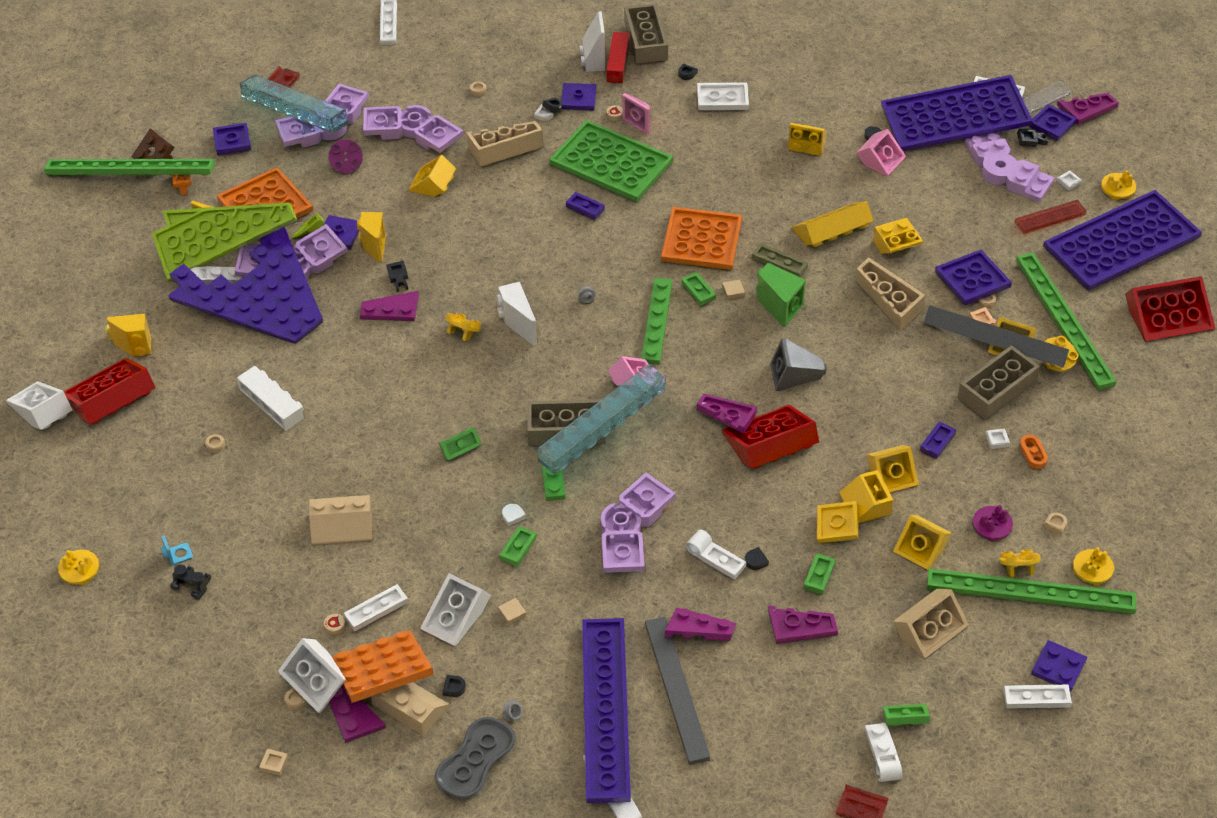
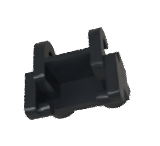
(182, 575)

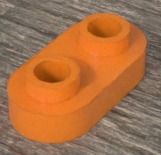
(1034, 453)

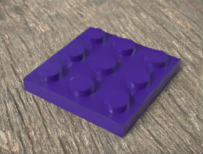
(973, 277)

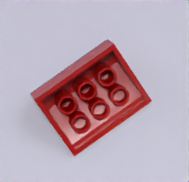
(1170, 308)
(109, 390)
(773, 436)

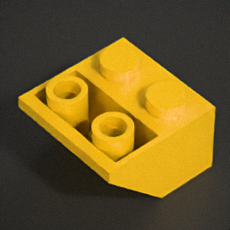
(806, 139)
(896, 236)
(871, 495)

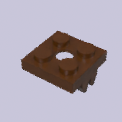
(153, 139)

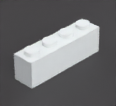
(270, 398)

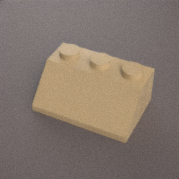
(340, 519)
(931, 622)
(411, 706)

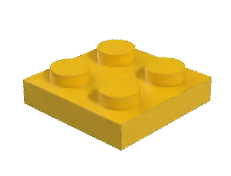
(837, 522)

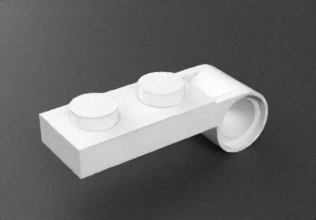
(208, 273)
(703, 548)
(884, 752)

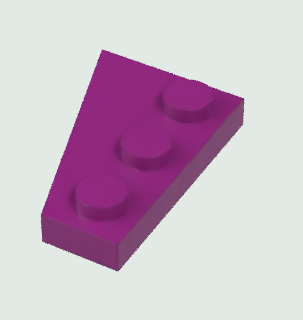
(1088, 108)
(393, 308)
(729, 412)
(692, 623)
(799, 626)
(354, 718)

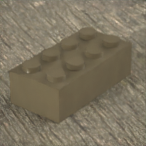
(646, 33)
(998, 382)
(550, 417)

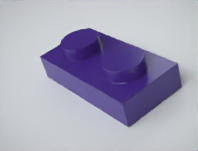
(585, 205)
(938, 440)

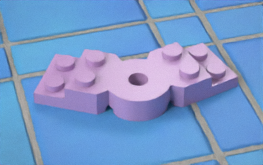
(413, 123)
(296, 131)
(1001, 167)
(313, 252)
(622, 523)

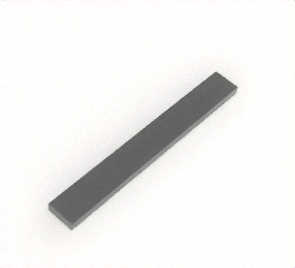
(996, 336)
(677, 692)

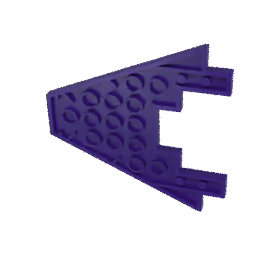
(267, 299)

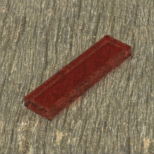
(1050, 216)

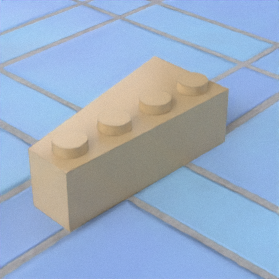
(504, 142)
(892, 294)

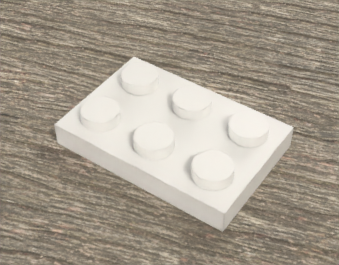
(722, 96)

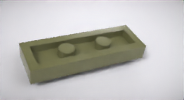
(766, 254)

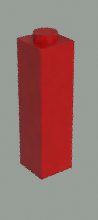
(618, 57)

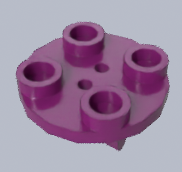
(337, 156)
(986, 519)

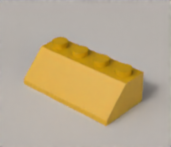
(834, 223)

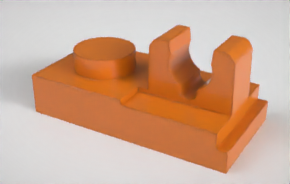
(181, 182)

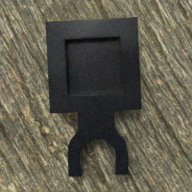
(1028, 137)
(398, 274)

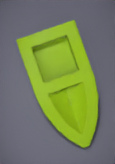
(309, 226)

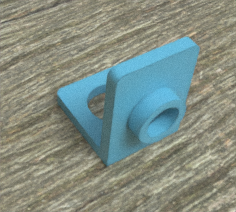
(170, 552)

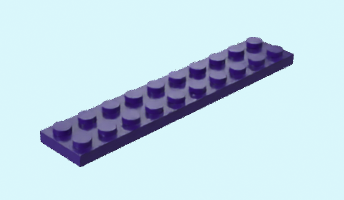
(605, 711)

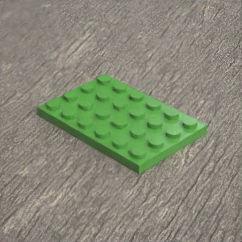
(611, 160)

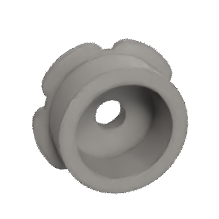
(583, 292)
(516, 710)

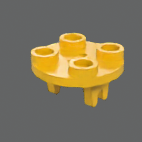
(1118, 185)
(459, 320)
(1071, 358)
(1026, 558)
(1086, 566)
(78, 567)

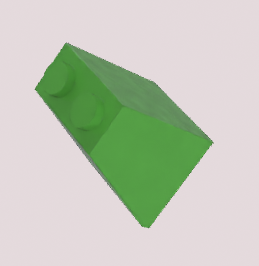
(780, 292)

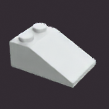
(594, 46)
(517, 311)
(40, 405)
(455, 610)
(312, 673)

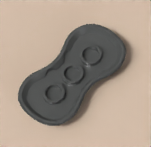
(467, 768)

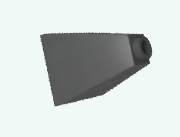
(795, 366)

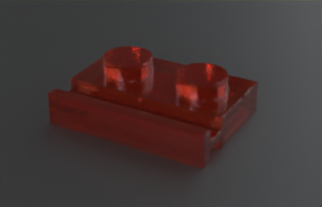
(284, 77)
(861, 804)

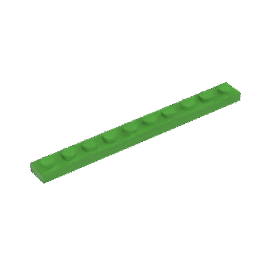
(129, 167)
(1066, 321)
(1032, 591)

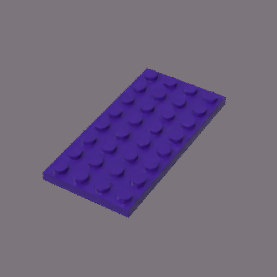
(956, 113)
(1122, 239)

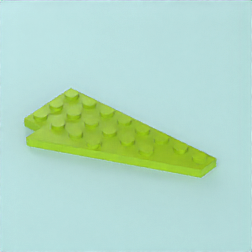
(209, 233)

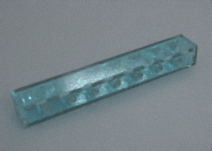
(294, 103)
(601, 419)

